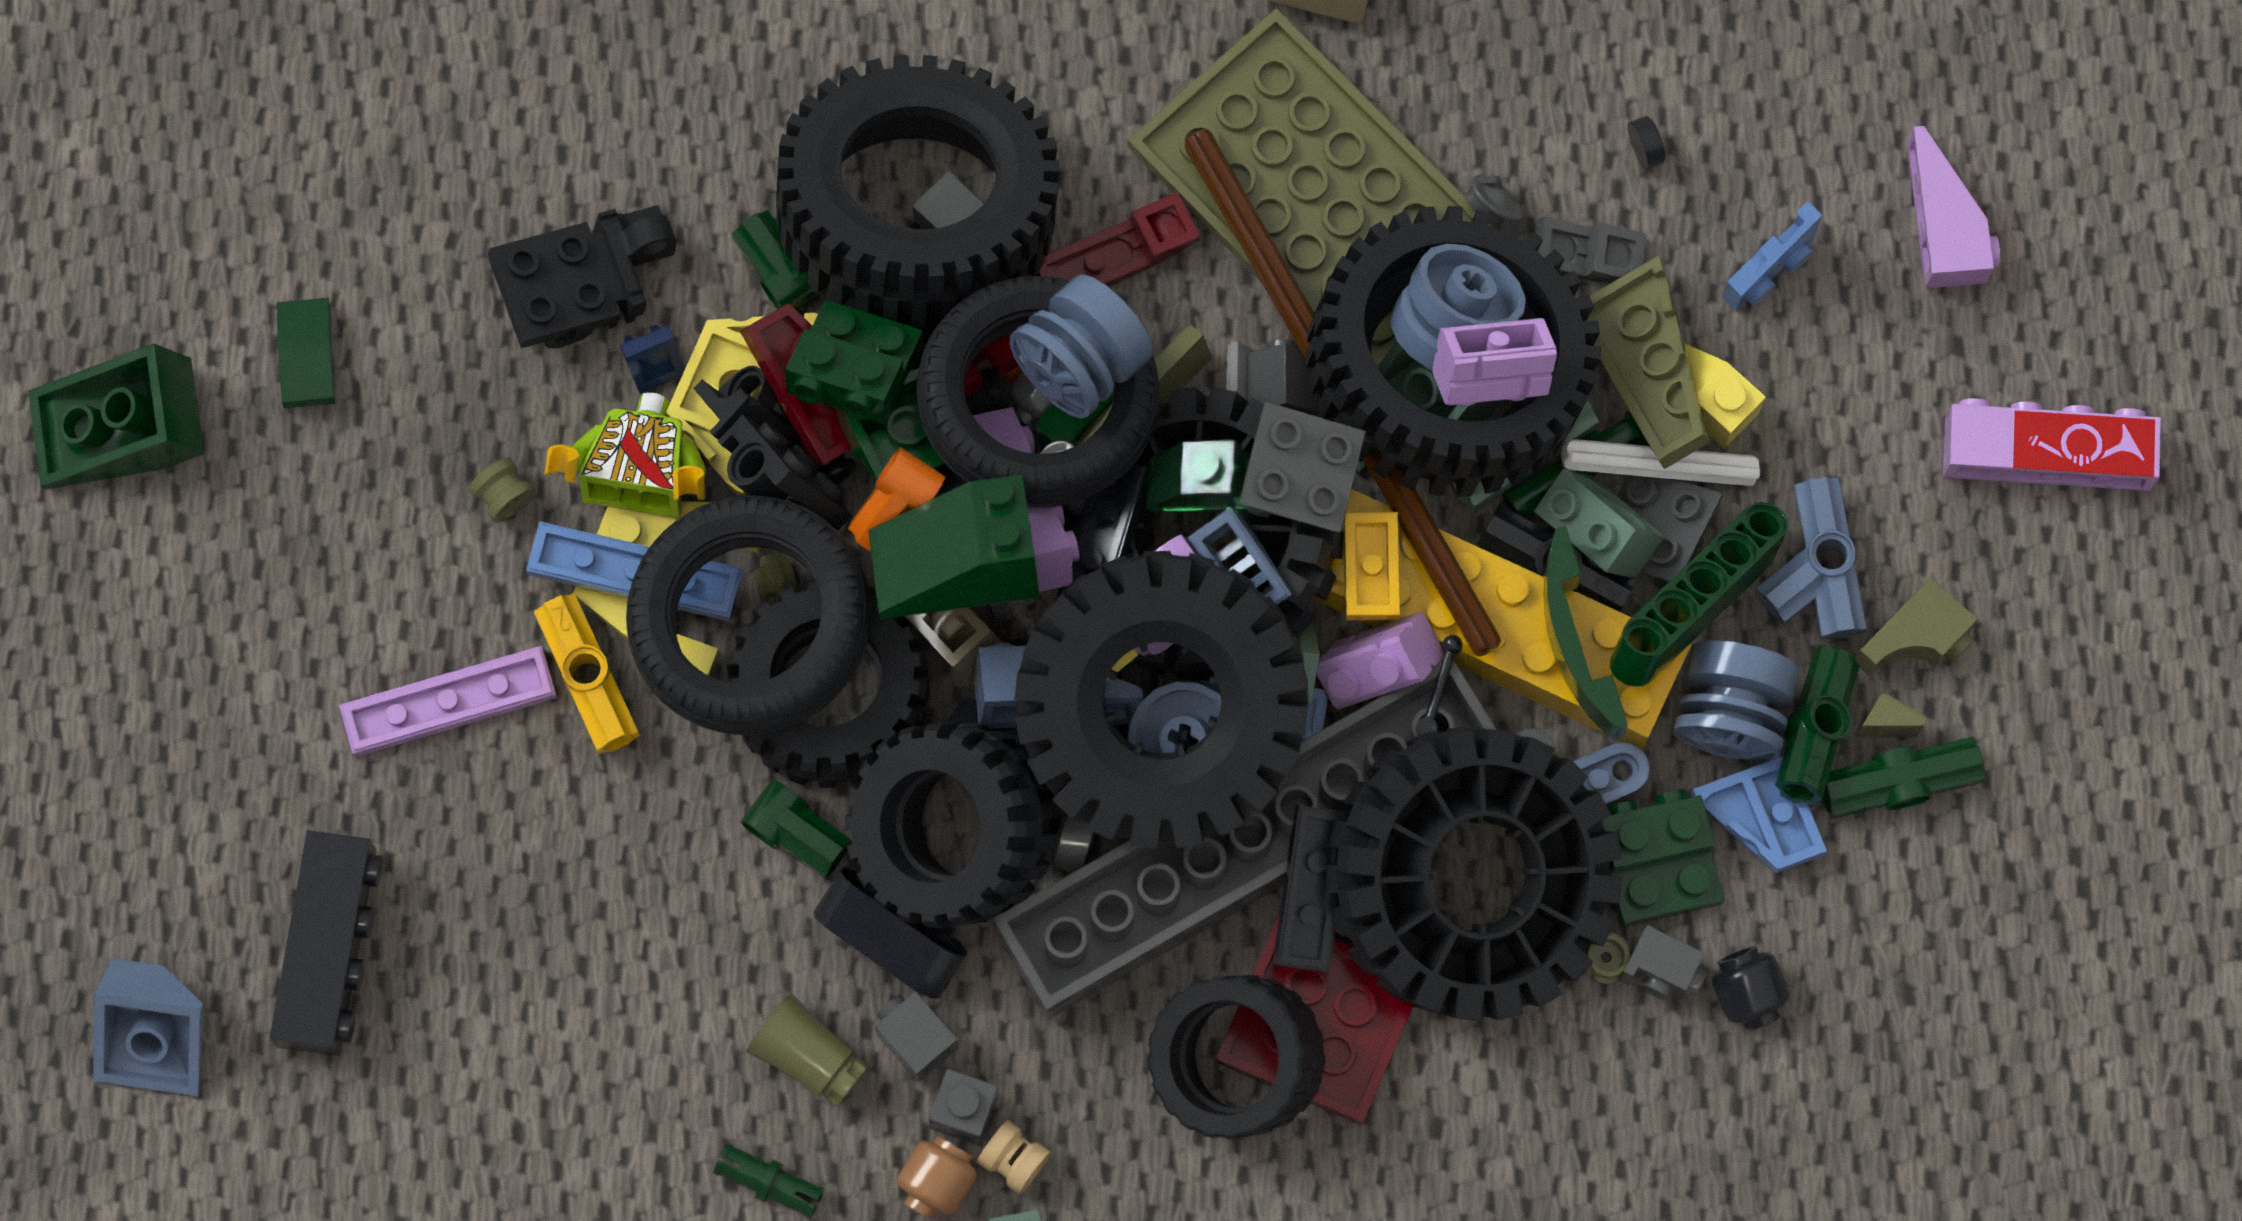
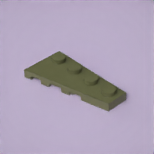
(1650, 361)

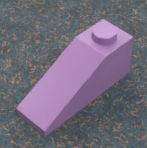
(1949, 221)

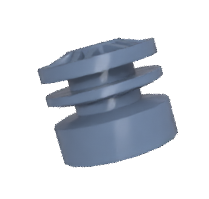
(1081, 346)
(1736, 700)

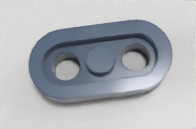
(1599, 771)

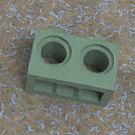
(1599, 523)

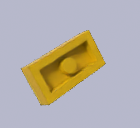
(1371, 566)

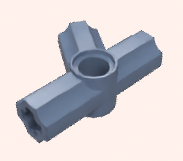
(1805, 579)

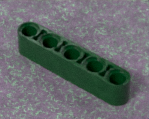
(1698, 594)

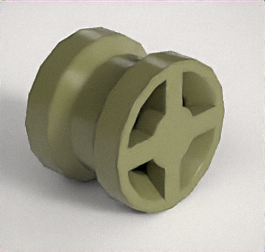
(502, 490)

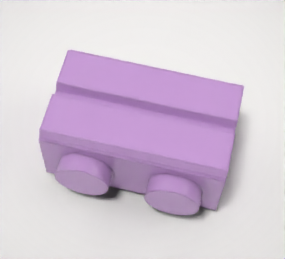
(1494, 361)
(1379, 660)

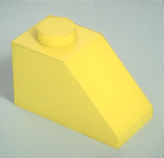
(1724, 396)

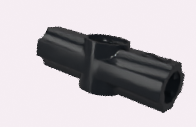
(1525, 544)

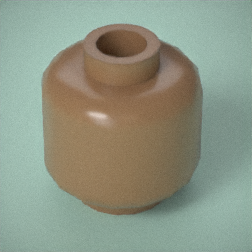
(937, 1177)

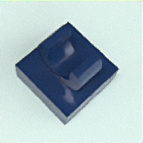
(653, 358)

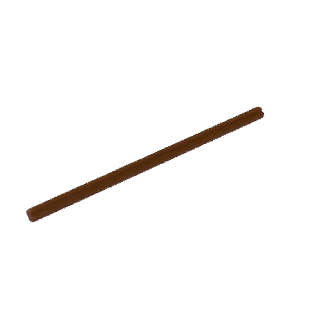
(1298, 316)

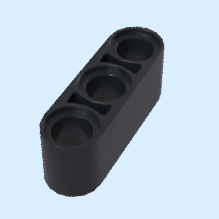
(911, 952)

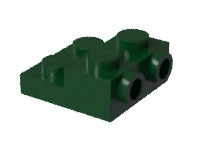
(852, 362)
(878, 442)
(1664, 858)

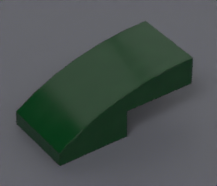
(305, 353)

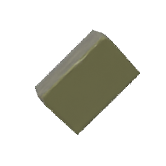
(1892, 719)

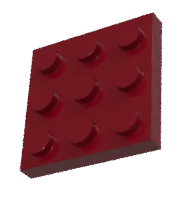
(1357, 1025)

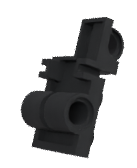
(578, 280)
(767, 451)

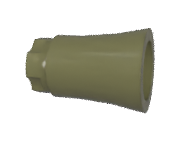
(807, 1052)

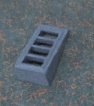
(1233, 520)

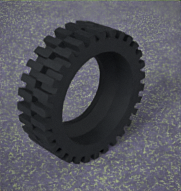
(899, 266)
(1407, 436)

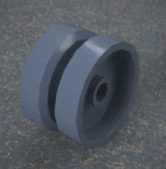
(1453, 289)
(1173, 714)

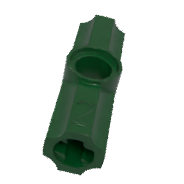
(1817, 725)
(1903, 777)

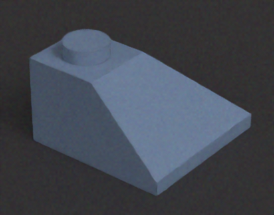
(147, 1029)

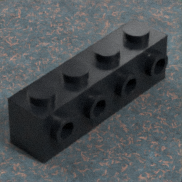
(325, 943)

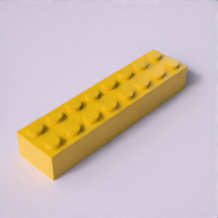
(1516, 609)

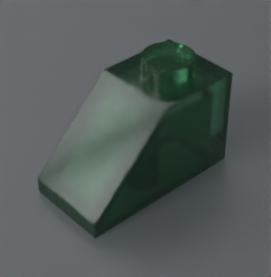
(1197, 476)

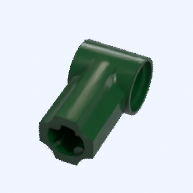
(762, 247)
(784, 821)

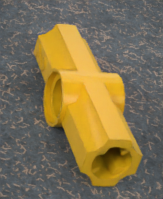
(572, 646)

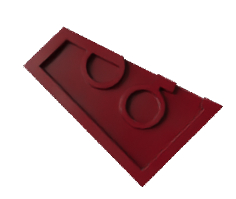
(772, 345)

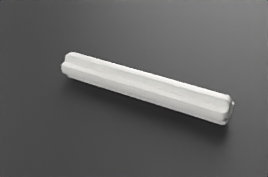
(1641, 461)

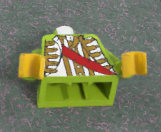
(634, 461)

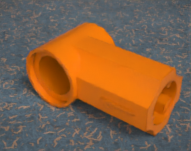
(899, 488)

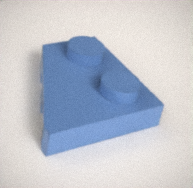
(1761, 819)

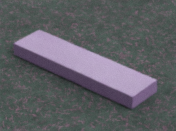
(447, 701)

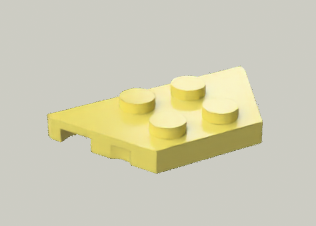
(716, 360)

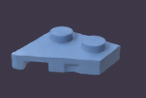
(1787, 251)

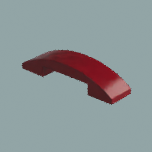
(1128, 247)

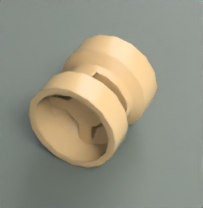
(1005, 1148)

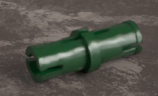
(769, 1180)

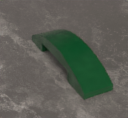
(1598, 696)

